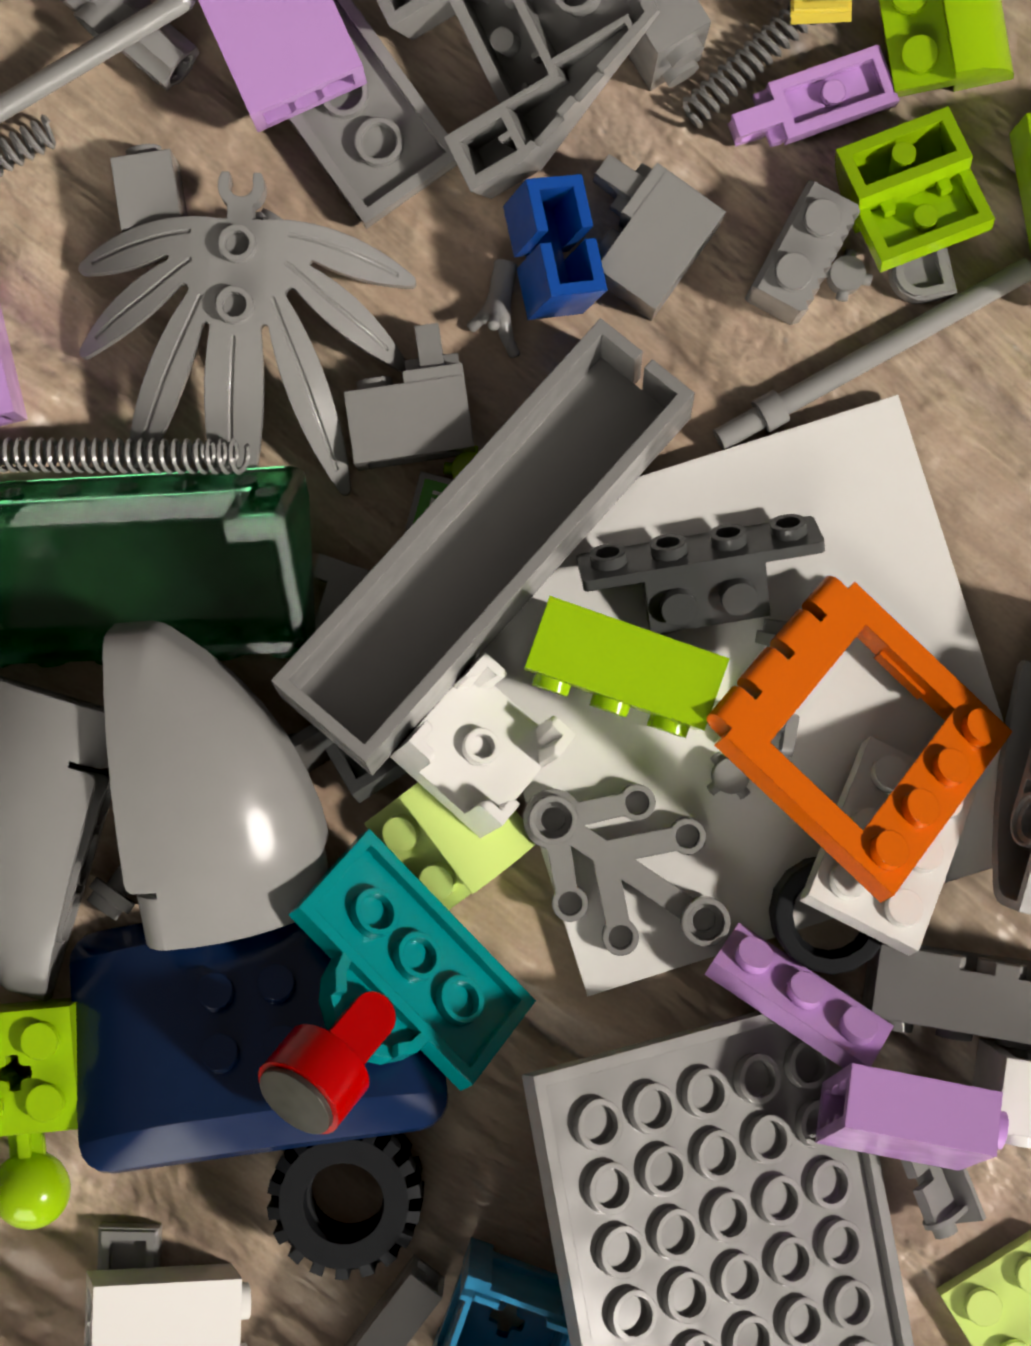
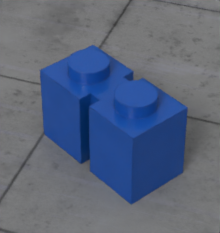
(542, 223)

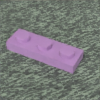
(798, 999)

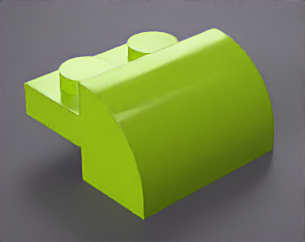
(945, 44)
(913, 189)

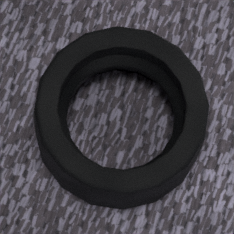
(783, 927)

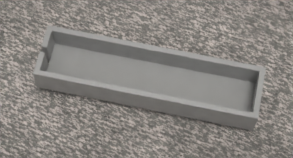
(484, 547)

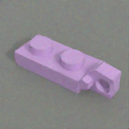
(817, 100)

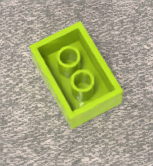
(625, 667)

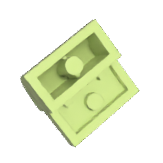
(443, 849)

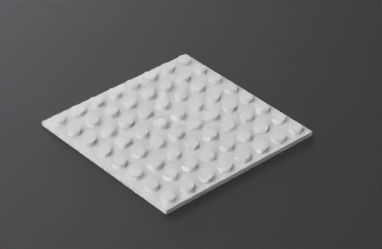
(878, 530)

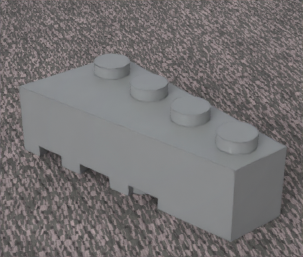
(952, 992)

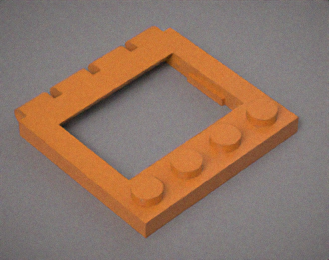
(930, 789)

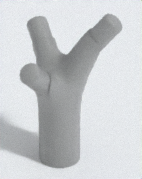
(498, 305)

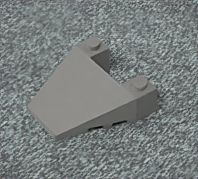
(543, 66)

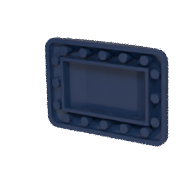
(179, 1044)

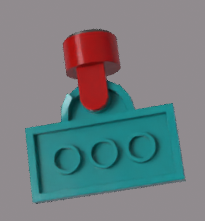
(395, 985)

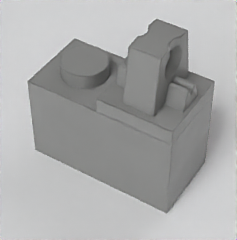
(661, 235)
(413, 419)

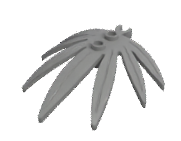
(238, 285)

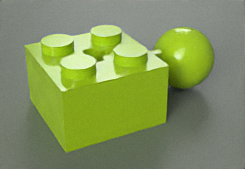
(45, 1038)

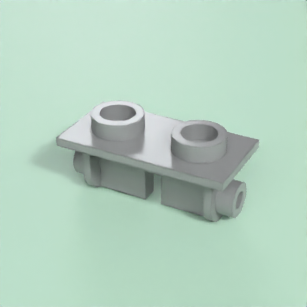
(944, 1197)

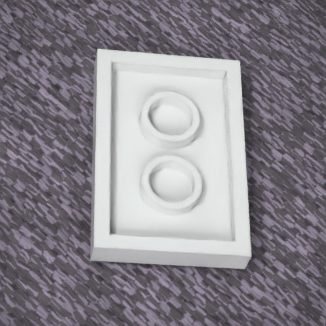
(832, 890)

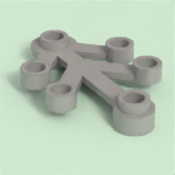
(616, 861)

